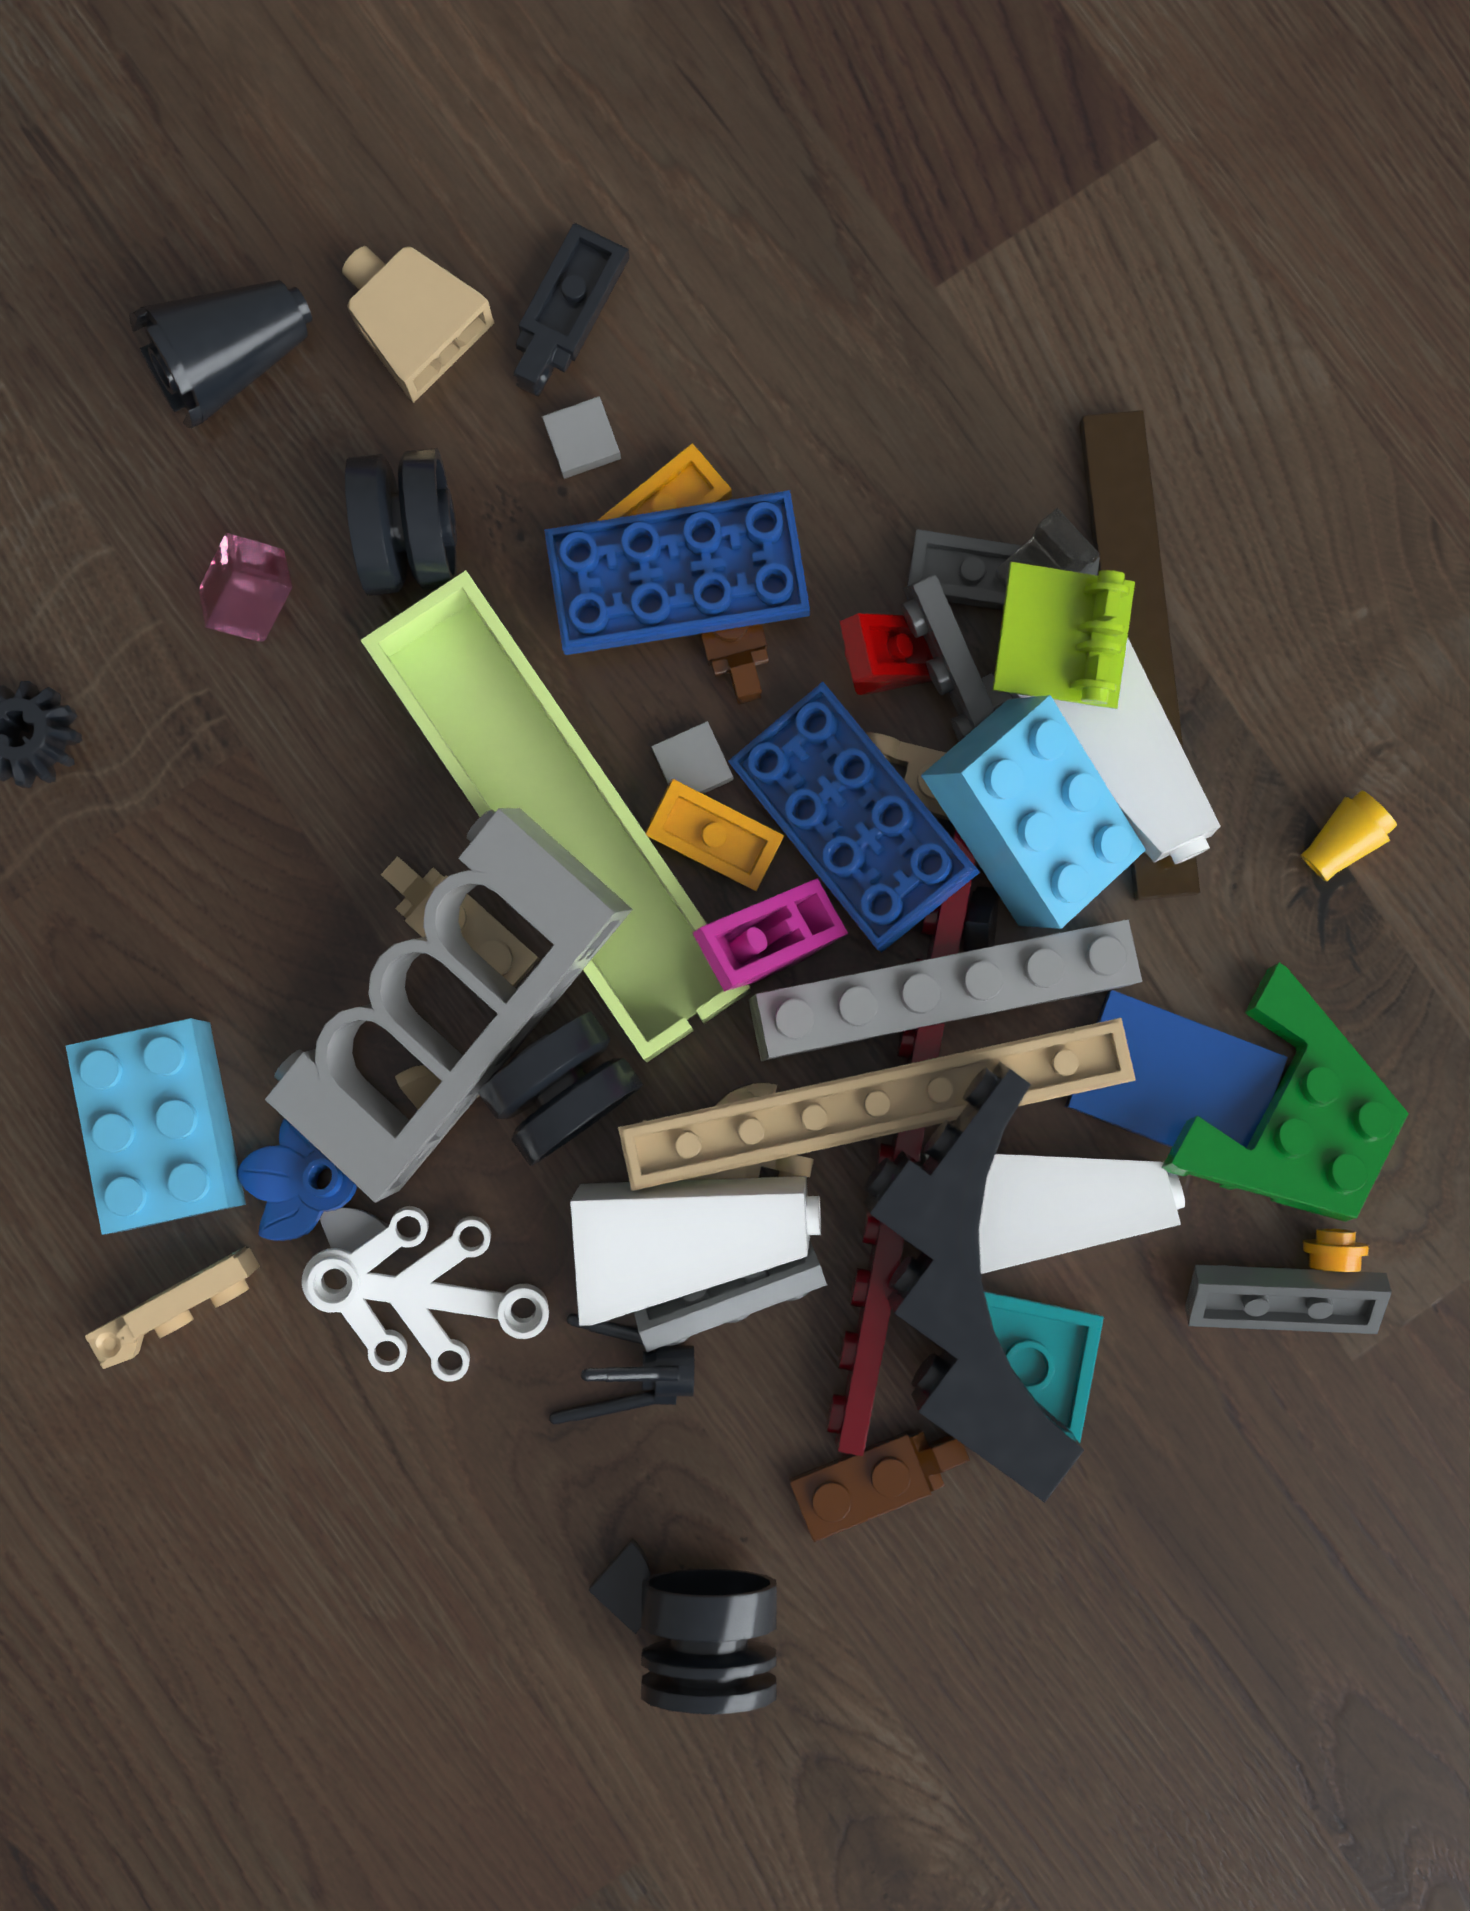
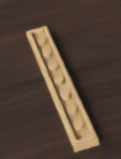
(867, 1105)

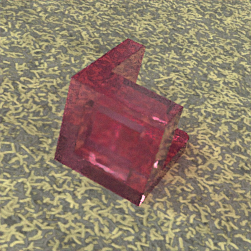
(245, 588)

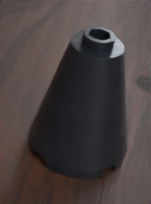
(219, 342)

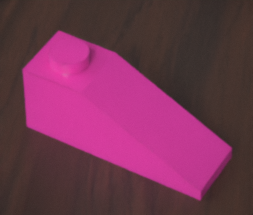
(770, 935)

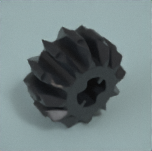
(49, 737)

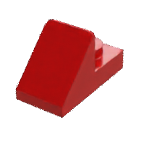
(883, 653)

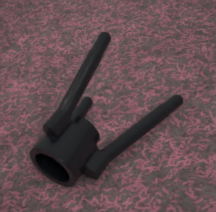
(665, 1371)

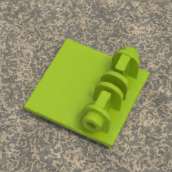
(1064, 634)

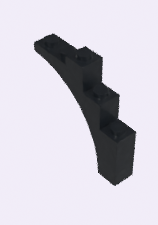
(941, 1293)

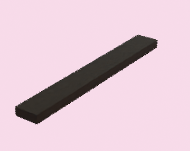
(1129, 543)

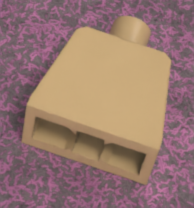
(414, 315)

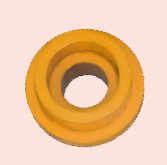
(1335, 1250)

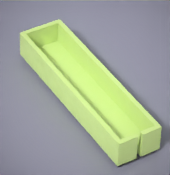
(519, 751)

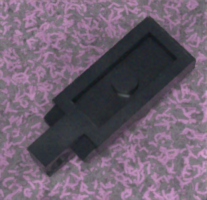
(567, 305)

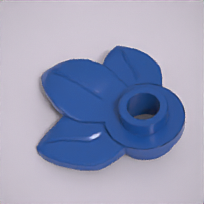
(288, 1182)

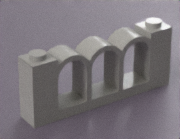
(350, 1118)

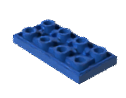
(677, 572)
(853, 817)

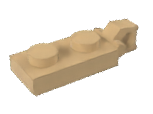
(477, 926)
(169, 1310)

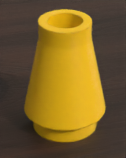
(1349, 834)

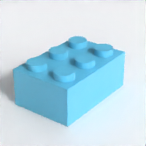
(1034, 812)
(155, 1125)

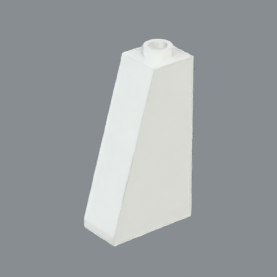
(1144, 767)
(1068, 1204)
(682, 1238)

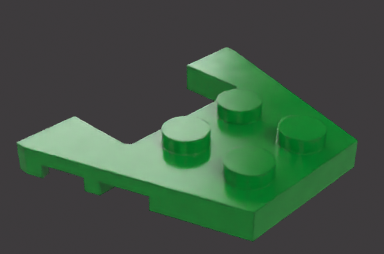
(1322, 1127)

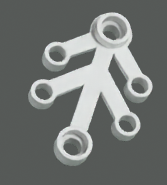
(415, 1293)

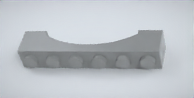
(944, 989)

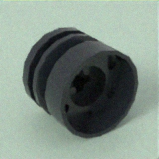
(708, 1652)

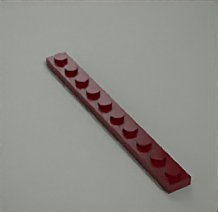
(863, 1349)

